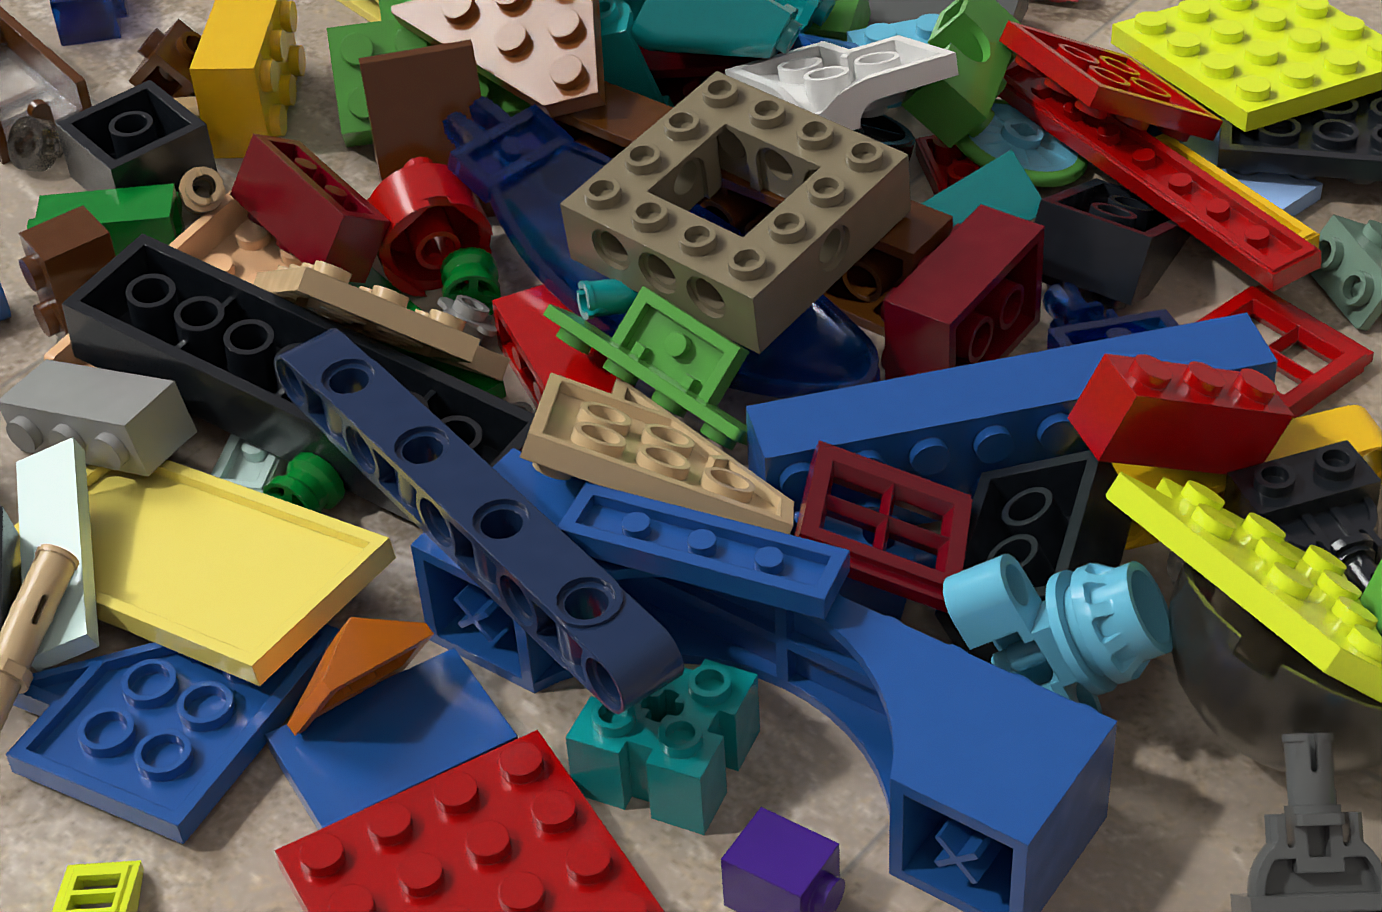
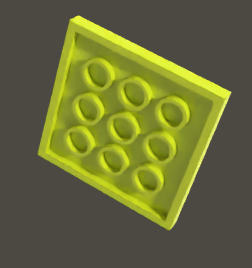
(1257, 56)

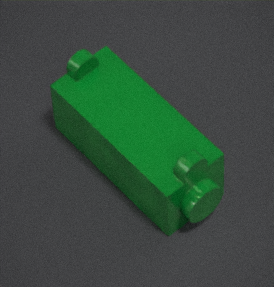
(122, 211)

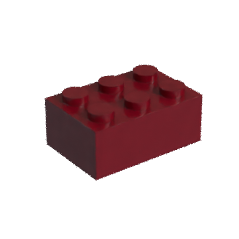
(966, 297)

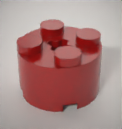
(428, 220)

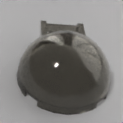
(1258, 686)

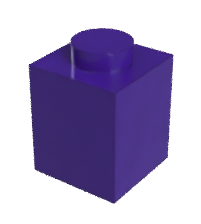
(781, 868)

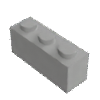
(114, 415)

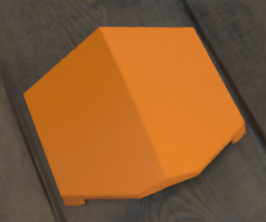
(357, 659)

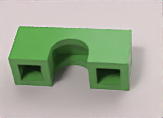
(965, 101)

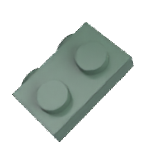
(1352, 268)

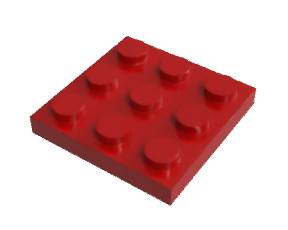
(1109, 84)

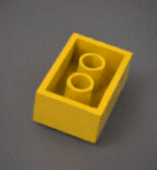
(247, 72)

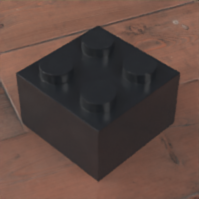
(134, 141)

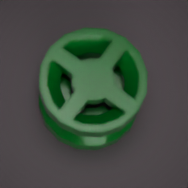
(478, 268)
(308, 483)

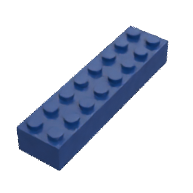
(972, 415)

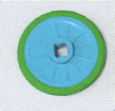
(1040, 153)

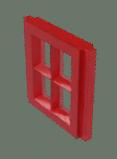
(1344, 356)

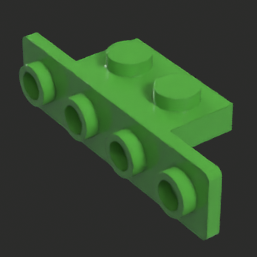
(670, 352)

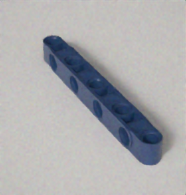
(482, 522)

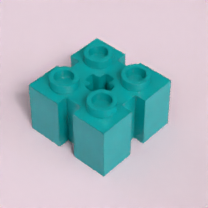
(669, 745)

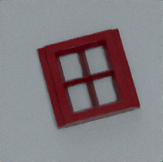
(892, 487)

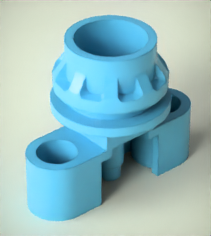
(1080, 641)

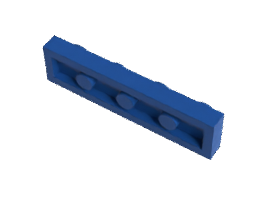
(707, 550)

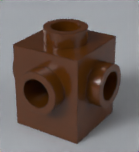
(168, 60)

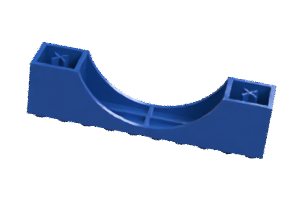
(978, 765)

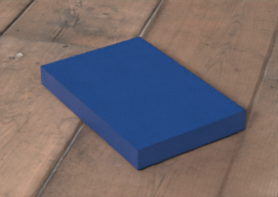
(390, 738)

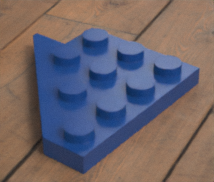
(154, 730)

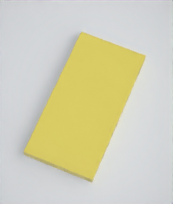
(221, 566)

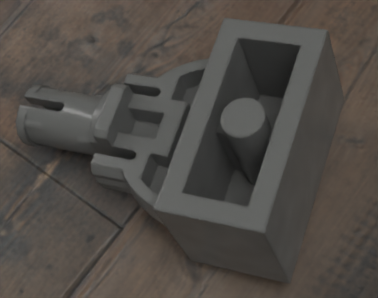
(1313, 849)

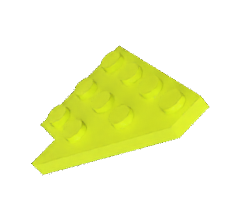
(1285, 588)

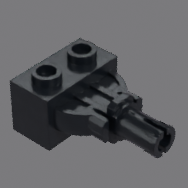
(1318, 500)

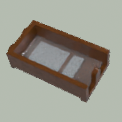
(34, 81)

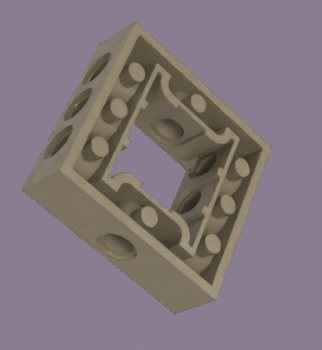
(837, 205)

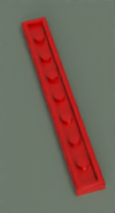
(1168, 183)

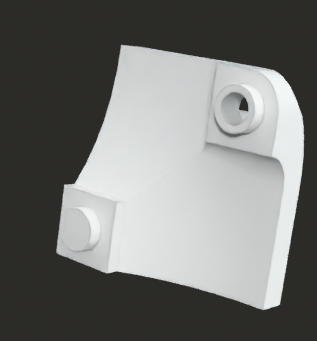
(849, 82)

